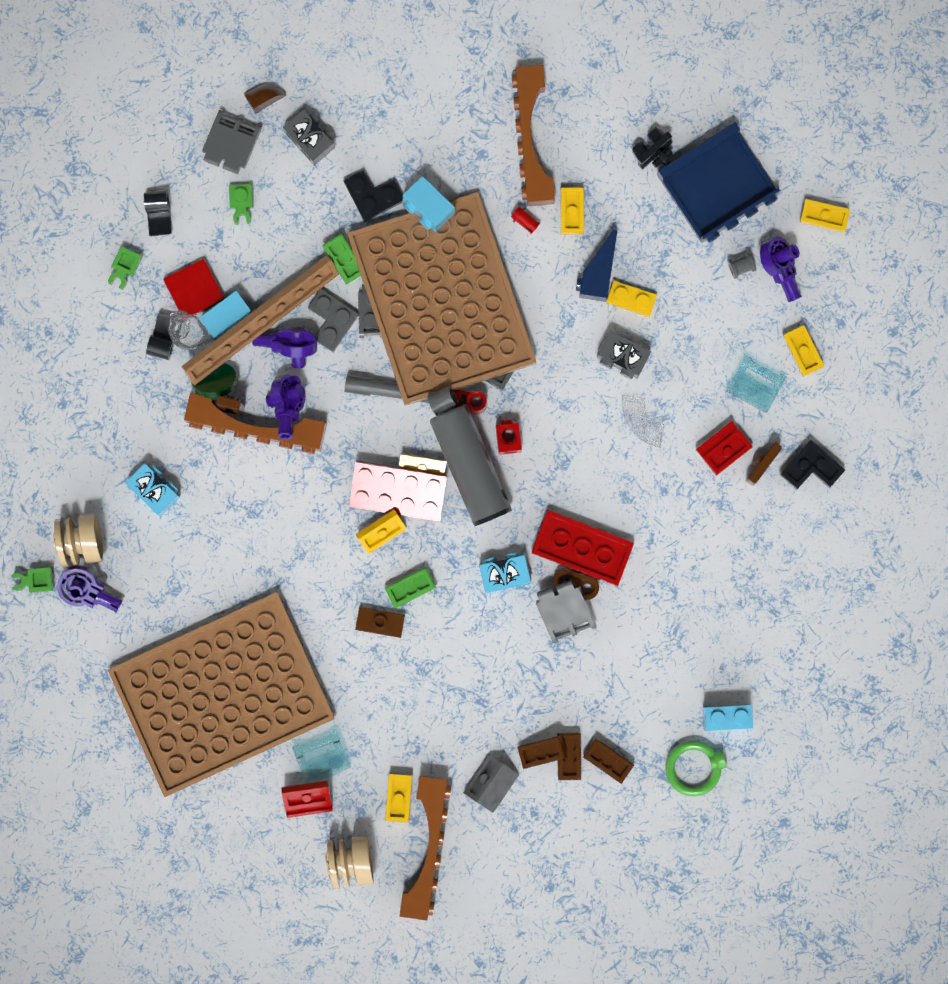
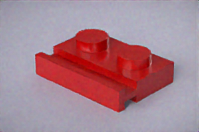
(724, 448)
(307, 799)

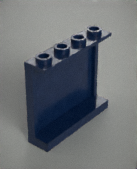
(718, 184)

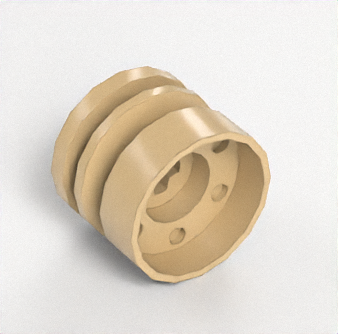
(78, 540)
(350, 862)

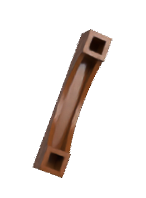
(538, 186)
(203, 412)
(417, 902)

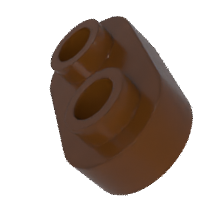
(578, 579)

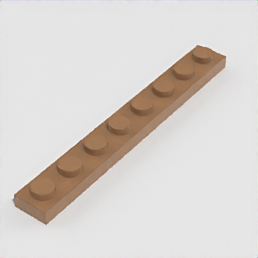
(260, 320)

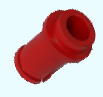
(525, 220)

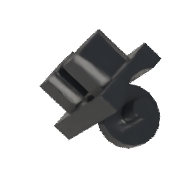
(660, 143)

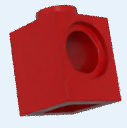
(508, 447)

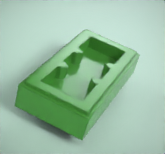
(342, 258)
(410, 587)

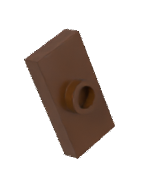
(230, 404)
(763, 463)
(380, 622)
(542, 752)
(608, 761)
(570, 767)

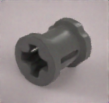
(741, 265)

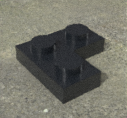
(369, 201)
(812, 460)

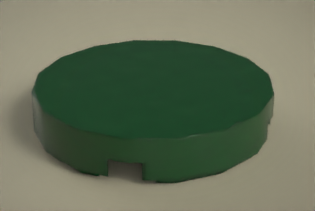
(217, 382)

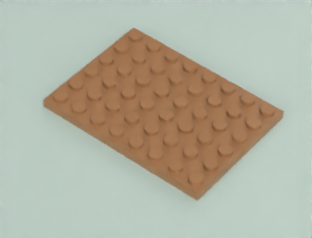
(441, 300)
(221, 694)

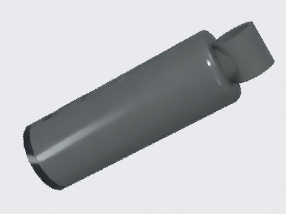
(467, 457)

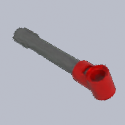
(367, 386)

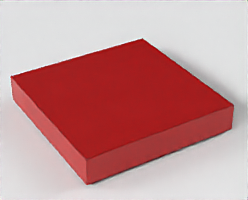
(194, 288)

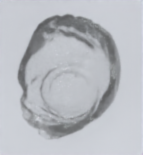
(187, 331)

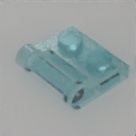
(752, 391)
(325, 764)

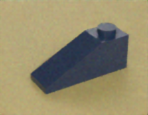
(596, 276)

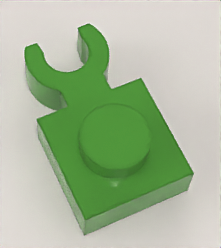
(241, 199)
(126, 264)
(38, 580)

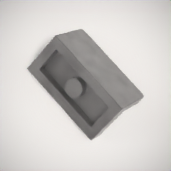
(491, 783)

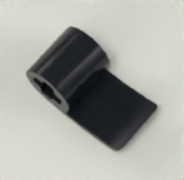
(158, 213)
(160, 343)

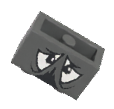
(309, 137)
(623, 355)

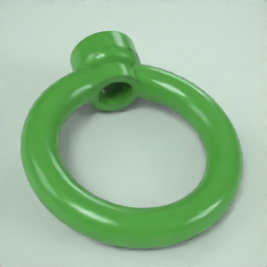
(716, 759)

